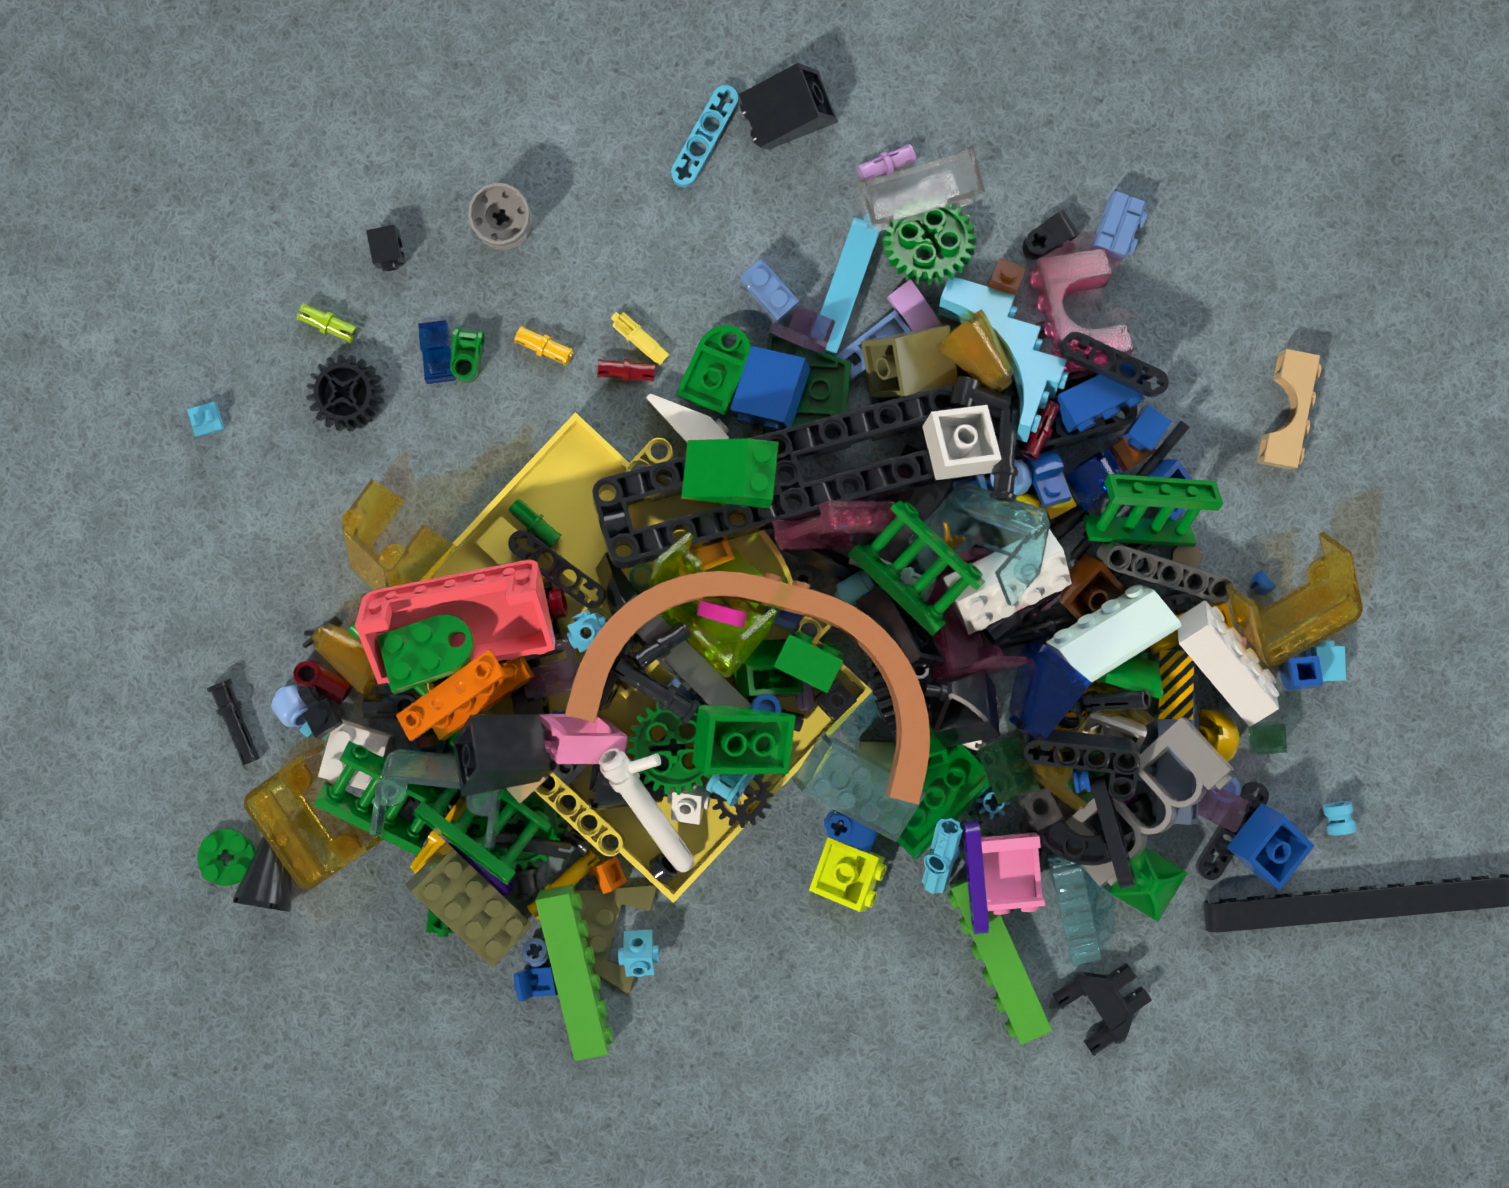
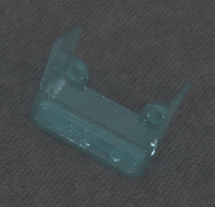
(1000, 526)
(431, 770)

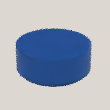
(766, 703)

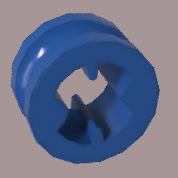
(1081, 780)

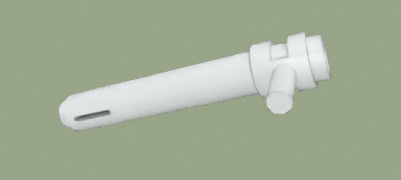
(624, 779)

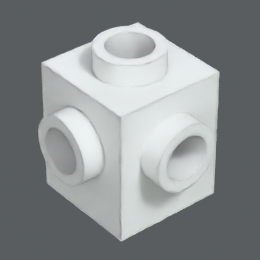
(689, 806)

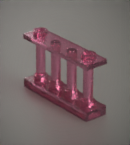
(834, 525)

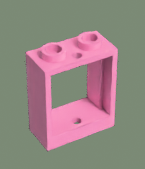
(580, 741)

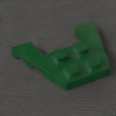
(826, 386)

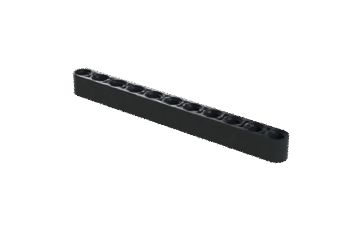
(1359, 904)

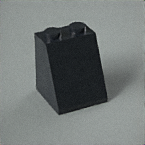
(787, 106)
(500, 752)

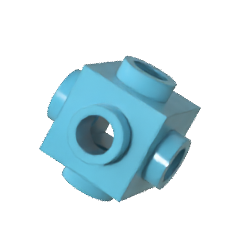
(585, 619)
(638, 953)

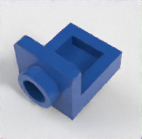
(535, 982)

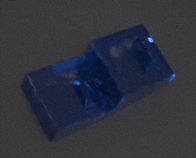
(436, 351)

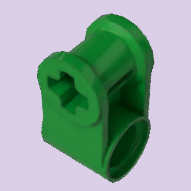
(467, 347)

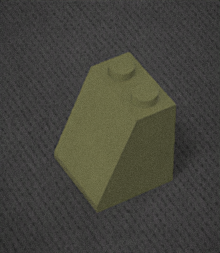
(907, 362)

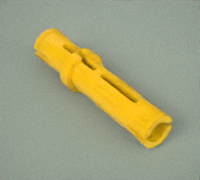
(571, 875)

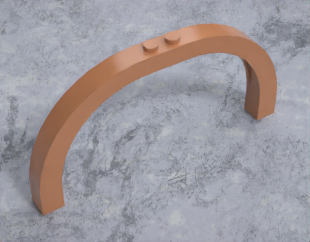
(909, 704)

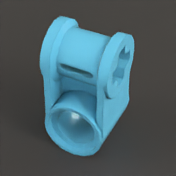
(729, 785)

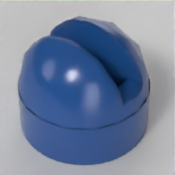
(1263, 584)

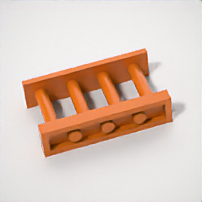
(464, 694)

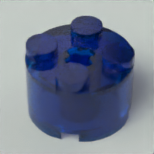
(1088, 478)

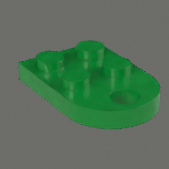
(715, 370)
(424, 651)

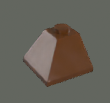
(1090, 587)

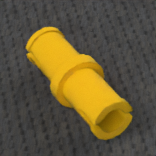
(543, 345)

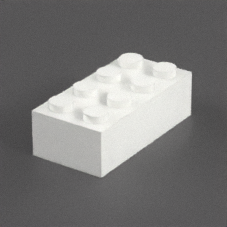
(988, 603)
(1228, 663)

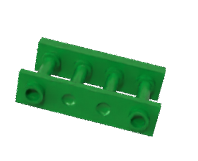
(1152, 492)
(910, 595)
(359, 809)
(476, 850)

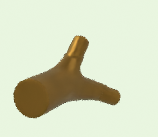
(951, 541)

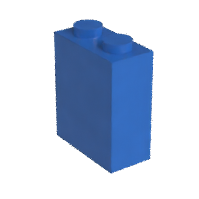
(770, 389)

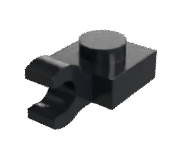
(321, 715)

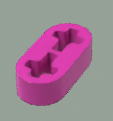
(722, 613)

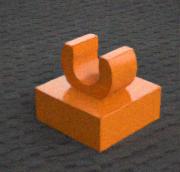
(608, 875)

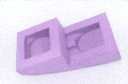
(913, 307)

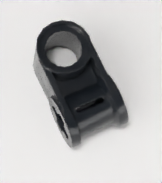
(1052, 235)

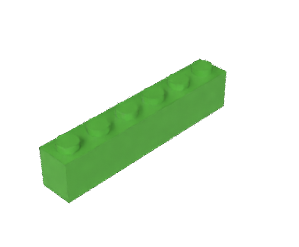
(1002, 970)
(574, 973)

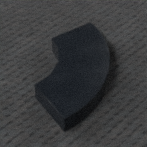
(1074, 846)

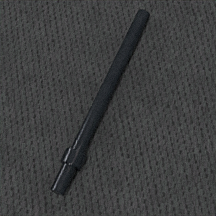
(1157, 457)

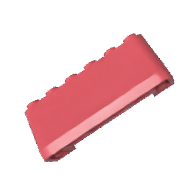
(498, 603)

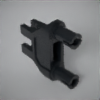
(1109, 1003)

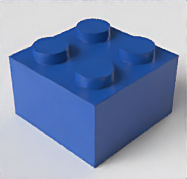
(1270, 846)

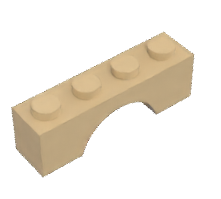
(1297, 375)

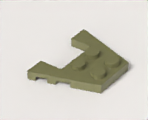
(601, 915)

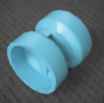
(1339, 818)

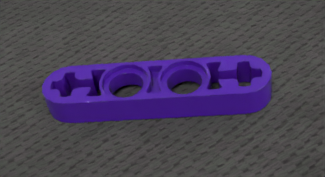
(975, 877)

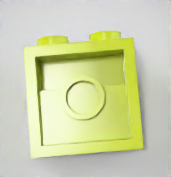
(848, 875)

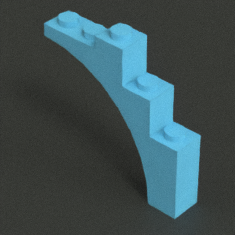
(1035, 372)

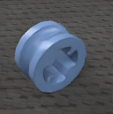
(528, 950)

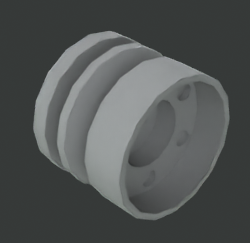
(492, 202)

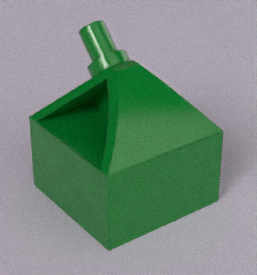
(1155, 883)

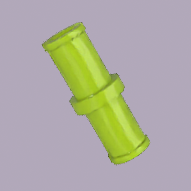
(326, 322)

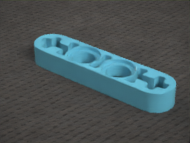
(708, 138)

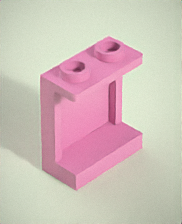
(1012, 872)

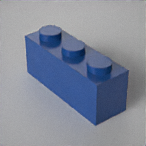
(1096, 399)

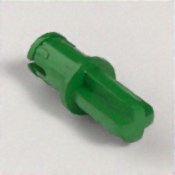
(534, 523)

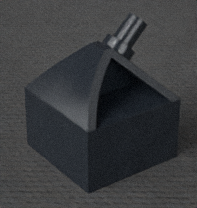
(963, 708)

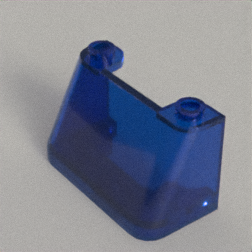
(1044, 690)

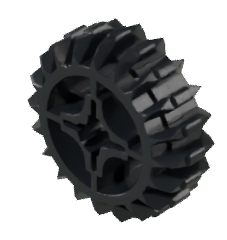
(354, 384)

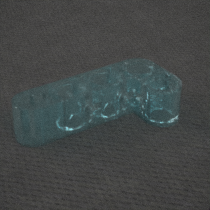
(1074, 910)

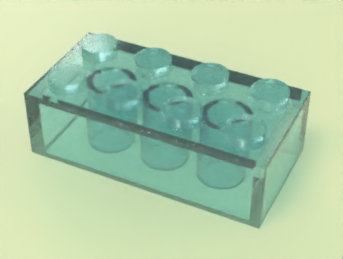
(853, 786)

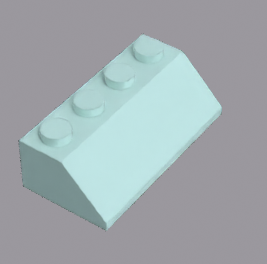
(1115, 632)

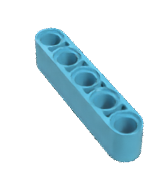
(848, 280)

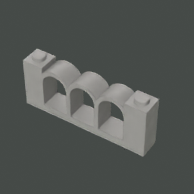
(1196, 753)

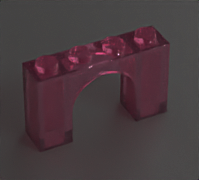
(1067, 274)

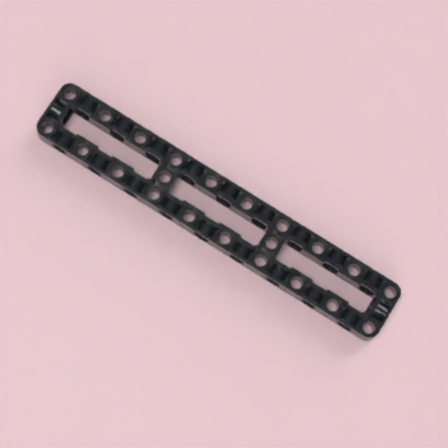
(799, 442)

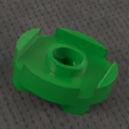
(213, 846)

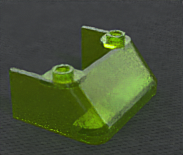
(718, 643)

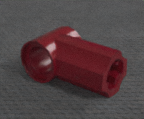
(326, 681)

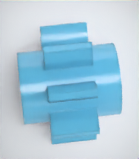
(996, 807)

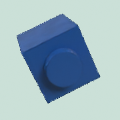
(1146, 429)

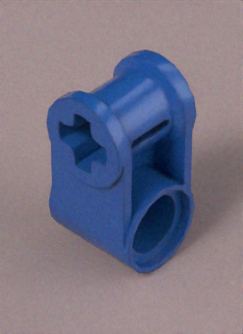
(853, 833)

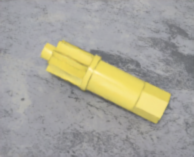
(639, 338)

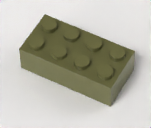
(468, 905)

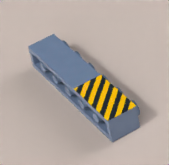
(1180, 699)

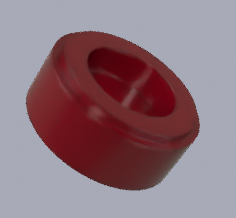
(558, 604)

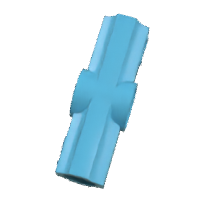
(942, 855)

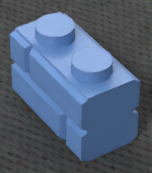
(1119, 225)
(769, 291)

